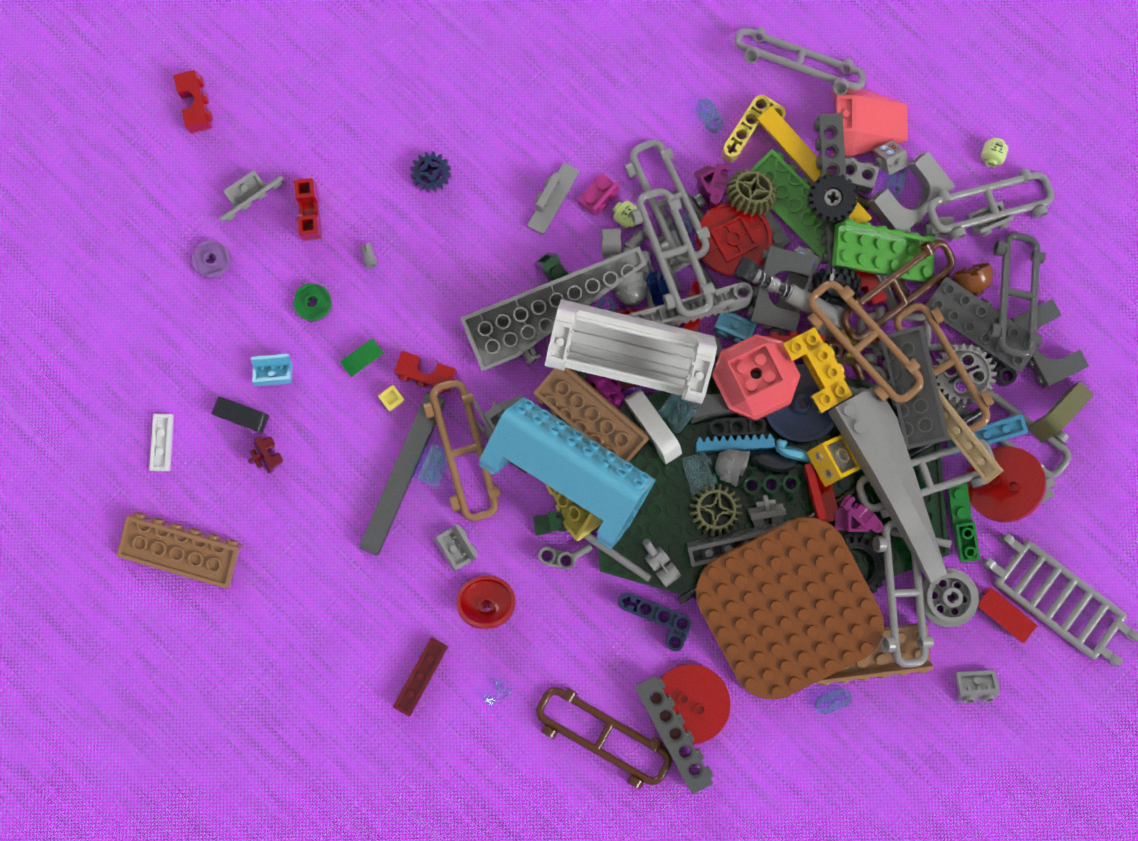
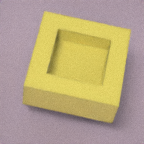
(391, 398)

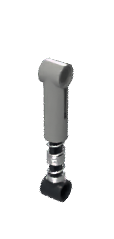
(748, 272)

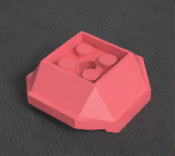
(756, 396)

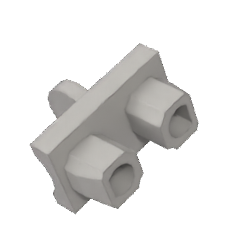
(766, 509)

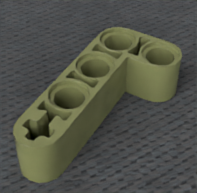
(1062, 412)

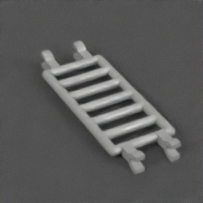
(1118, 624)

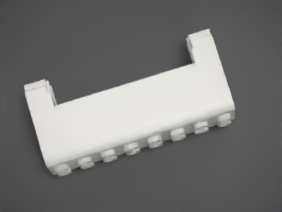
(631, 350)

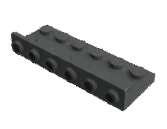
(923, 415)

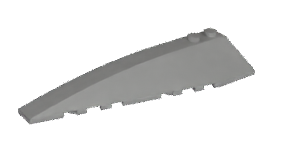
(521, 321)
(881, 452)

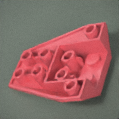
(870, 120)

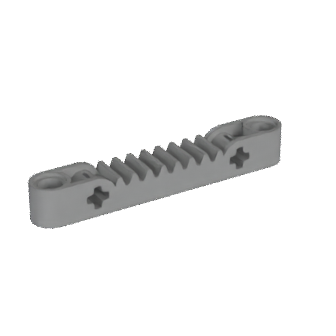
(724, 301)

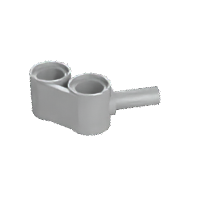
(610, 242)
(558, 554)
(660, 564)

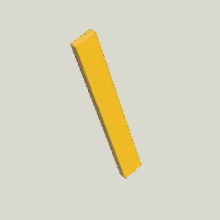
(800, 152)

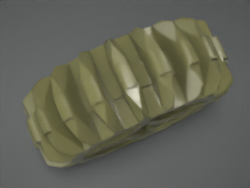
(762, 189)
(717, 500)

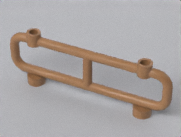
(935, 317)
(883, 389)
(433, 409)

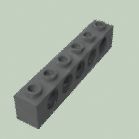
(707, 549)
(694, 781)

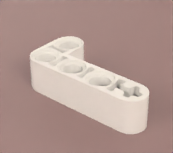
(654, 426)

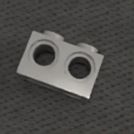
(857, 169)

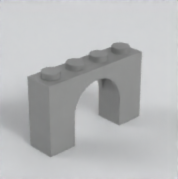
(932, 181)

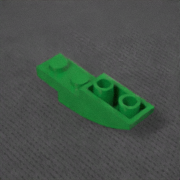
(961, 523)

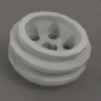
(967, 592)

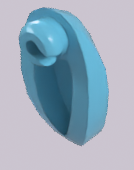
(791, 452)

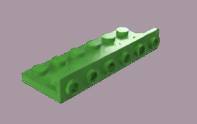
(791, 199)
(880, 250)

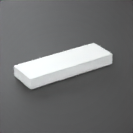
(161, 442)

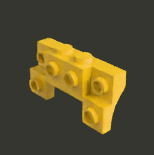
(822, 366)

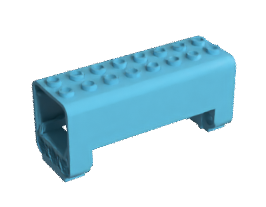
(569, 465)

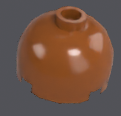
(975, 278)

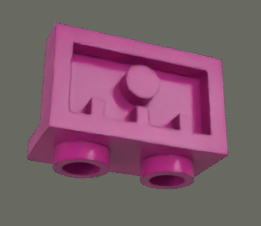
(598, 194)

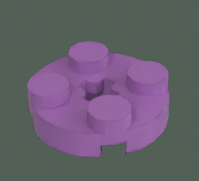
(203, 253)

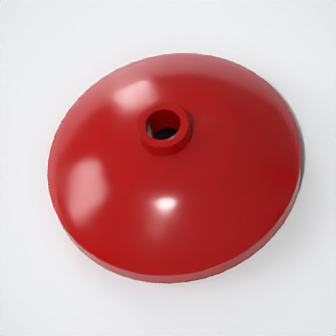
(486, 593)

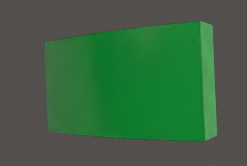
(361, 357)

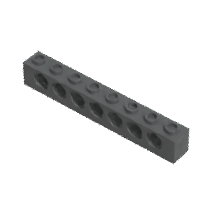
(834, 123)

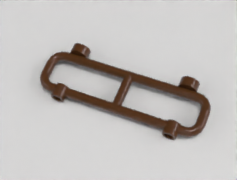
(927, 249)
(552, 728)

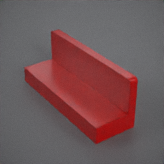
(822, 497)
(1006, 615)

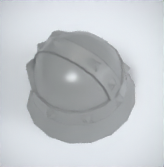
(631, 290)
(731, 465)

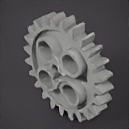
(977, 360)

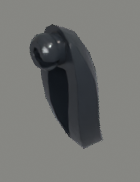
(772, 461)

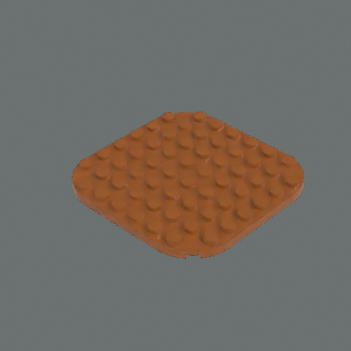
(789, 608)

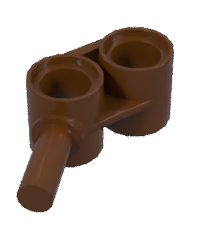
(840, 354)

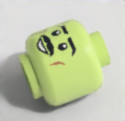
(994, 152)
(623, 214)

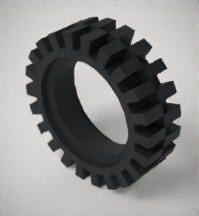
(877, 559)

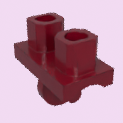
(262, 446)

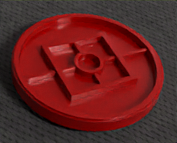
(733, 237)
(1014, 491)
(699, 698)

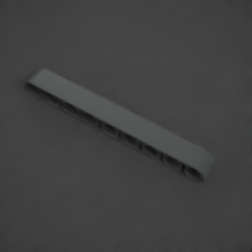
(399, 480)

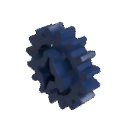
(423, 173)

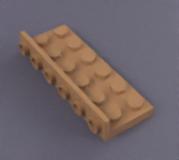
(590, 413)
(179, 549)
(883, 664)

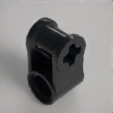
(1001, 368)

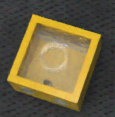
(833, 460)

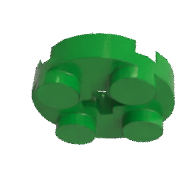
(322, 307)

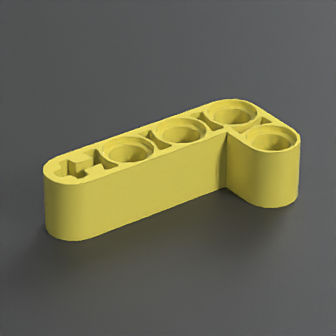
(747, 129)

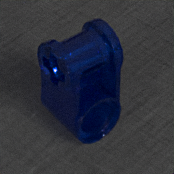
(657, 288)

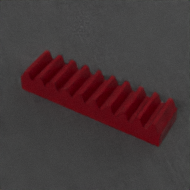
(420, 676)

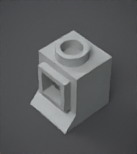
(929, 229)

